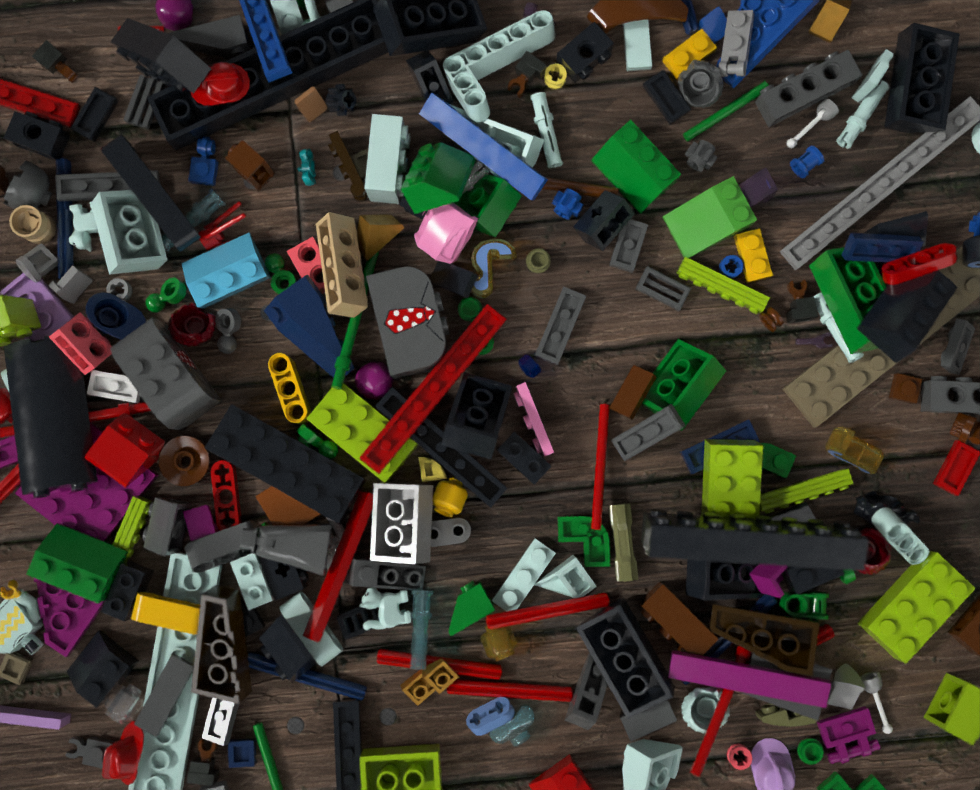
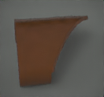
(614, 12)

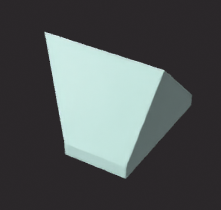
(568, 579)

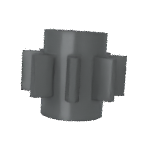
(701, 155)

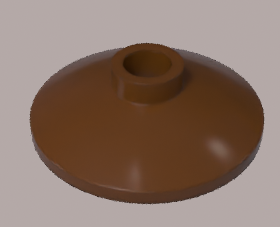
(172, 459)

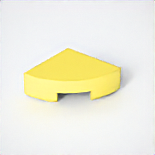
(431, 470)

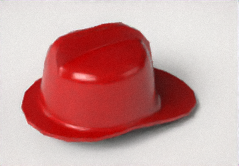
(222, 85)
(123, 756)

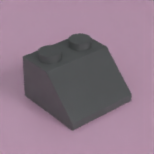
(166, 526)

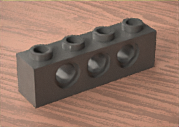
(840, 66)
(936, 400)

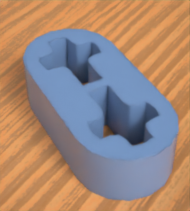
(490, 716)

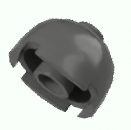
(28, 188)

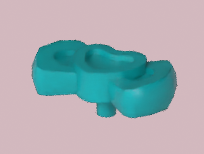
(307, 167)

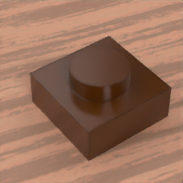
(905, 388)

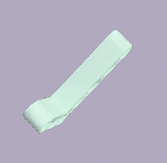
(492, 54)

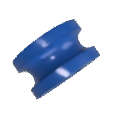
(736, 260)

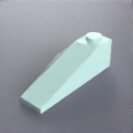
(519, 142)
(650, 764)

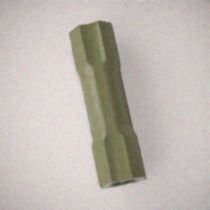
(625, 561)

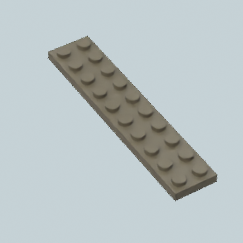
(835, 381)

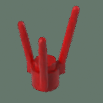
(212, 234)

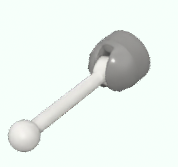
(825, 111)
(873, 684)

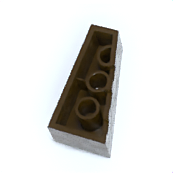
(221, 647)

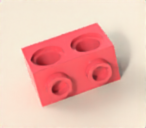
(304, 267)
(78, 348)

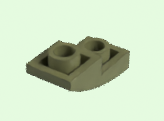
(778, 716)

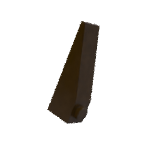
(772, 636)

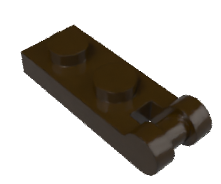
(347, 168)

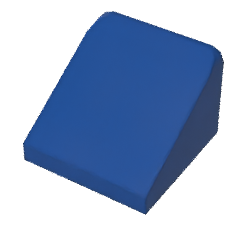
(714, 24)

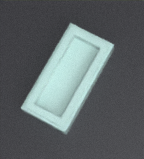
(637, 45)

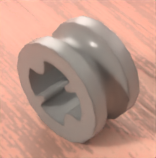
(119, 282)

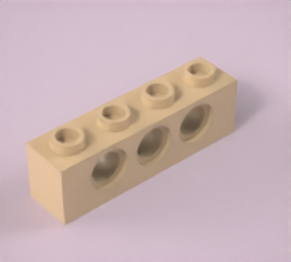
(341, 265)

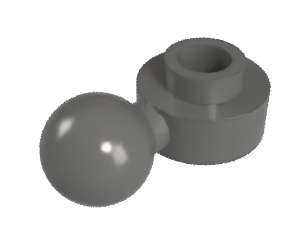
(227, 322)

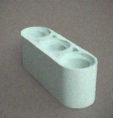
(900, 536)
(297, 613)

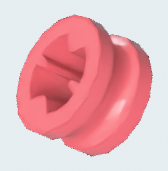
(741, 765)

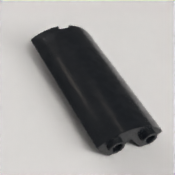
(48, 418)

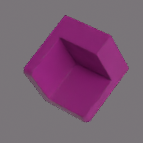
(200, 522)
(768, 579)

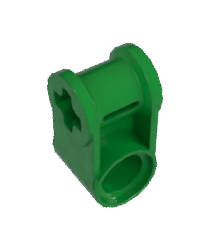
(808, 604)

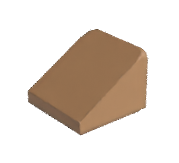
(311, 104)

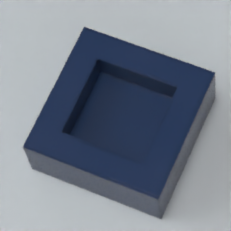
(242, 752)

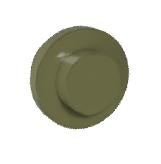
(538, 260)

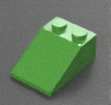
(710, 218)

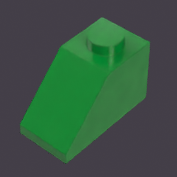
(470, 606)

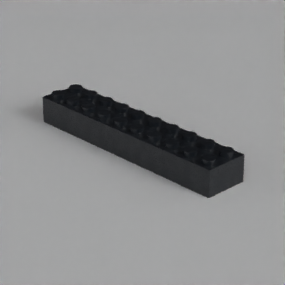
(314, 55)

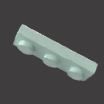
(523, 576)

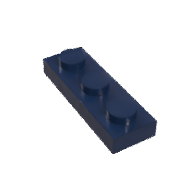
(880, 247)
(694, 455)

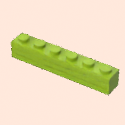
(726, 287)
(806, 489)
(132, 524)

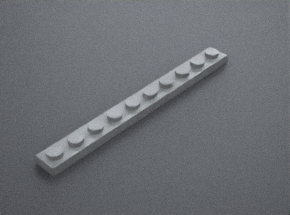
(880, 185)

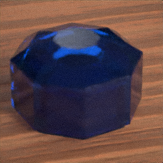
(529, 366)

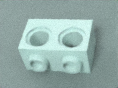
(252, 581)

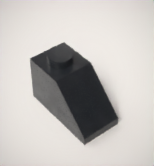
(428, 76)

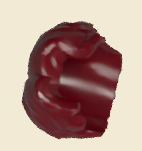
(191, 325)
(878, 551)

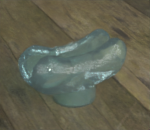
(516, 728)

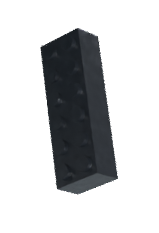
(285, 464)

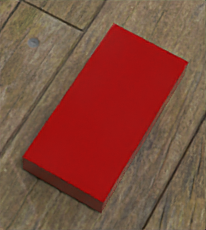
(957, 467)

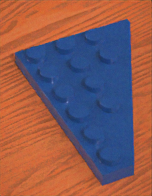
(771, 24)

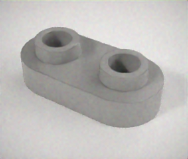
(446, 534)

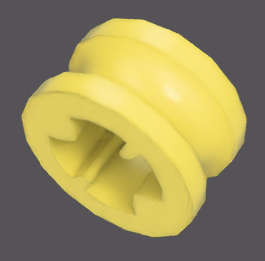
(562, 74)

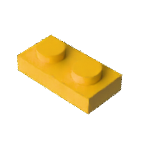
(695, 48)
(753, 255)

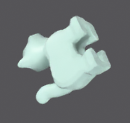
(84, 224)
(388, 605)

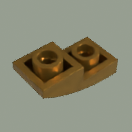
(424, 682)

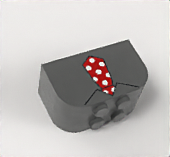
(408, 320)
(164, 375)

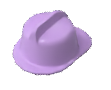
(772, 765)

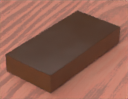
(633, 392)

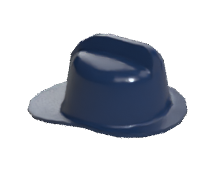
(113, 315)

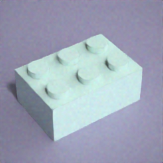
(386, 158)
(127, 233)

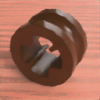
(771, 319)

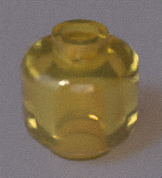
(499, 642)

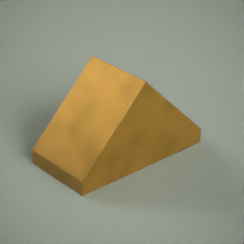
(829, 18)
(375, 233)

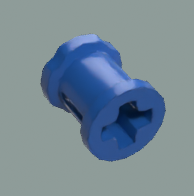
(807, 161)

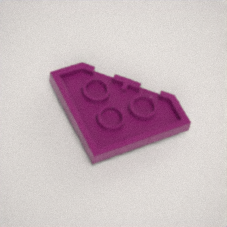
(64, 616)

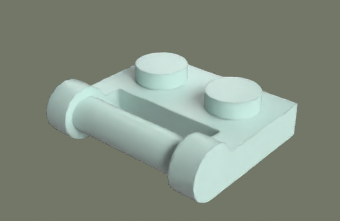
(289, 14)

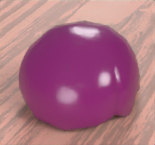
(174, 13)
(373, 380)

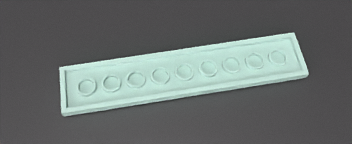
(166, 756)

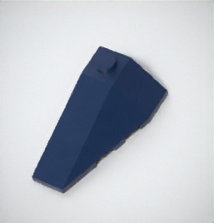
(304, 321)

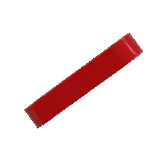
(934, 259)
(218, 504)

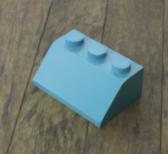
(224, 271)

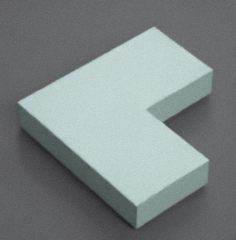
(873, 76)

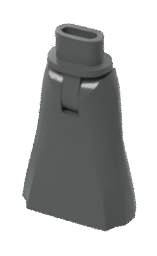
(291, 544)

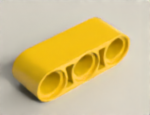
(281, 379)
(166, 612)

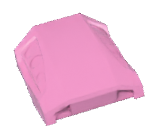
(445, 232)

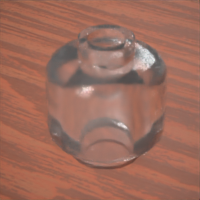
(124, 703)

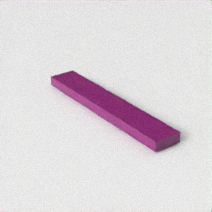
(749, 679)

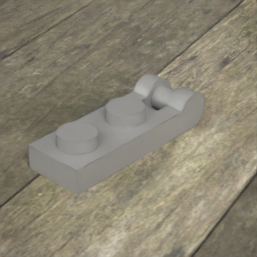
(736, 42)

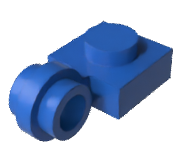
(203, 169)

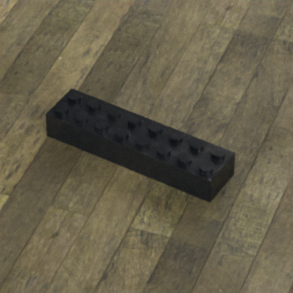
(753, 540)

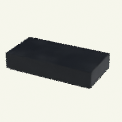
(666, 97)
(94, 114)
(453, 278)

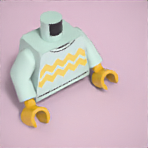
(19, 620)

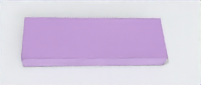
(33, 717)

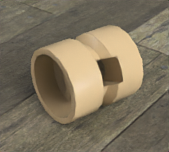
(32, 224)

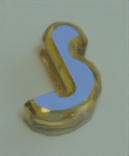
(482, 263)
(852, 450)

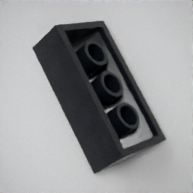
(922, 79)
(906, 314)
(626, 658)

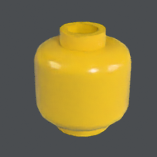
(449, 497)

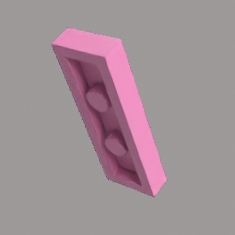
(532, 420)

